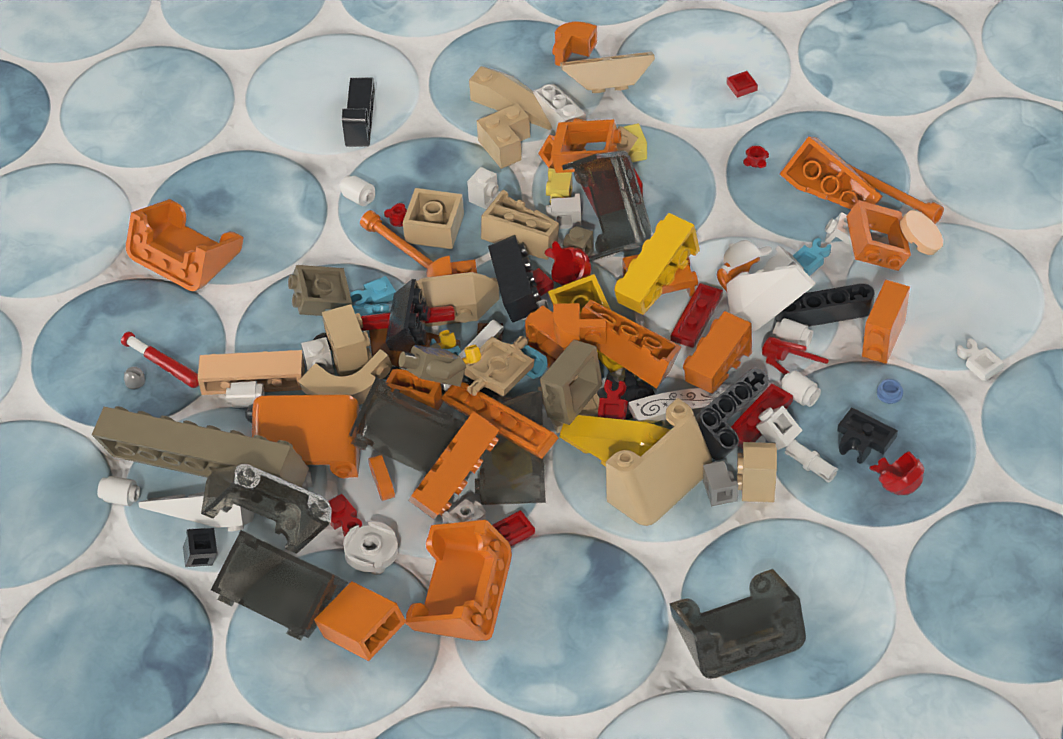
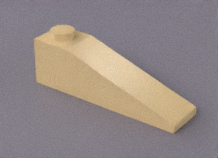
(503, 90)

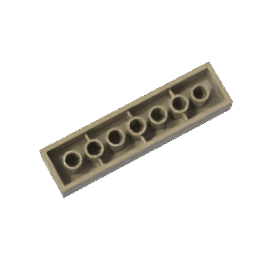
(192, 448)

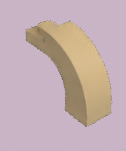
(320, 382)

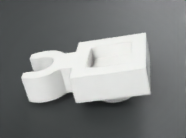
(981, 362)

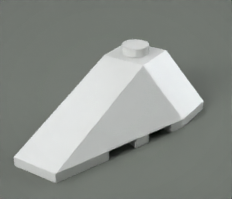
(765, 294)
(190, 509)

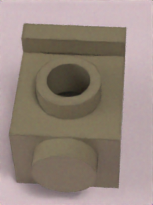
(580, 238)

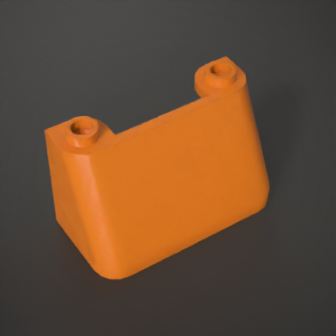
(171, 249)
(314, 426)
(464, 582)

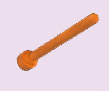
(931, 210)
(373, 222)

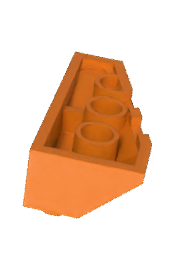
(826, 175)

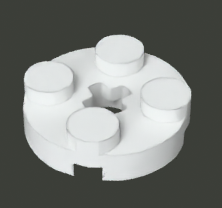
(371, 560)

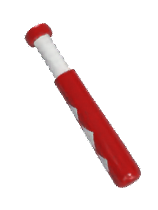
(167, 363)

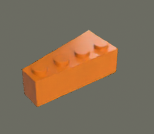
(633, 345)

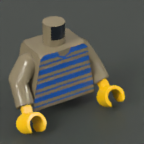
(438, 364)

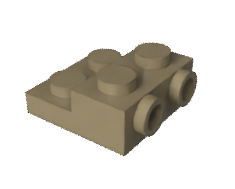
(318, 289)

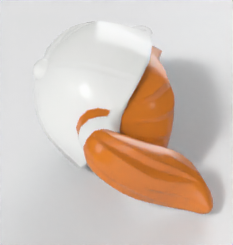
(739, 259)

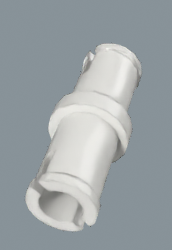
(811, 461)

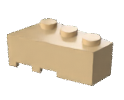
(511, 218)

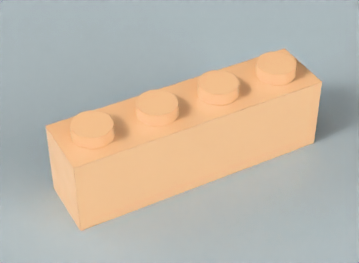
(274, 369)

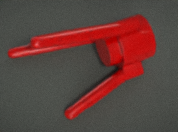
(778, 350)

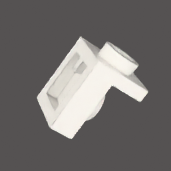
(839, 229)

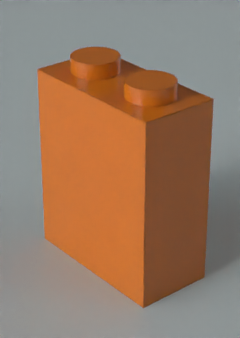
(885, 321)
(360, 620)

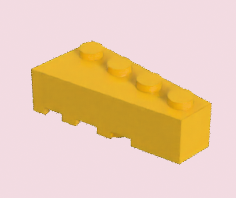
(657, 263)

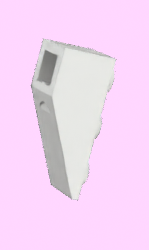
(557, 105)

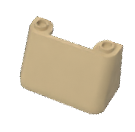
(662, 476)

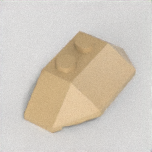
(609, 71)
(467, 292)

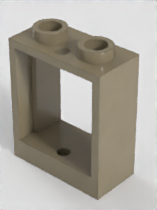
(568, 401)

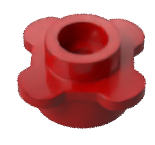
(756, 157)
(396, 214)

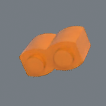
(419, 389)

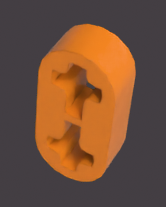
(381, 477)

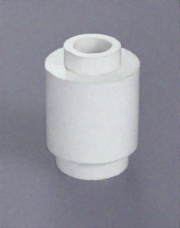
(357, 190)
(793, 332)
(802, 388)
(244, 393)
(118, 490)

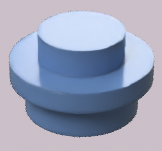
(890, 391)

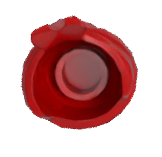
(569, 264)
(902, 476)

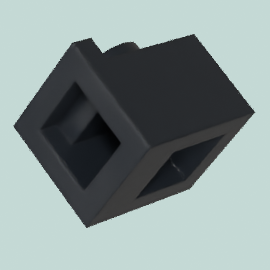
(200, 547)

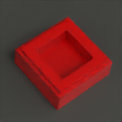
(742, 84)

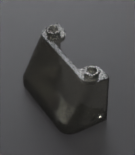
(403, 428)
(510, 471)
(297, 512)
(276, 585)
(742, 631)

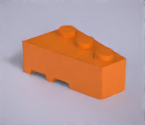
(719, 352)

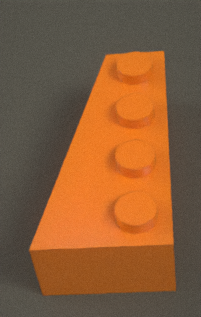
(454, 465)

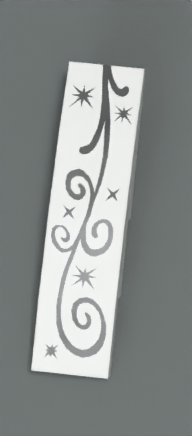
(654, 407)

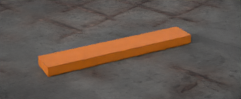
(509, 422)

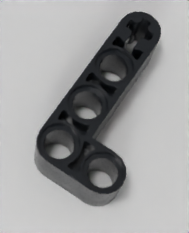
(359, 112)
(830, 305)
(712, 419)

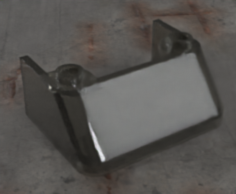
(616, 201)

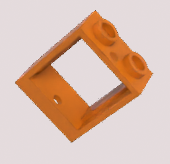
(582, 132)
(869, 217)
(540, 334)

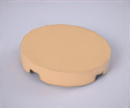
(922, 231)

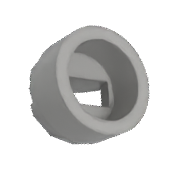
(134, 378)

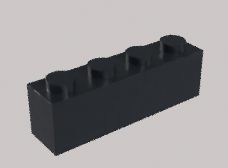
(515, 278)

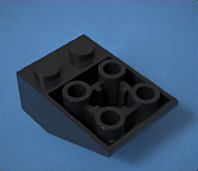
(407, 318)

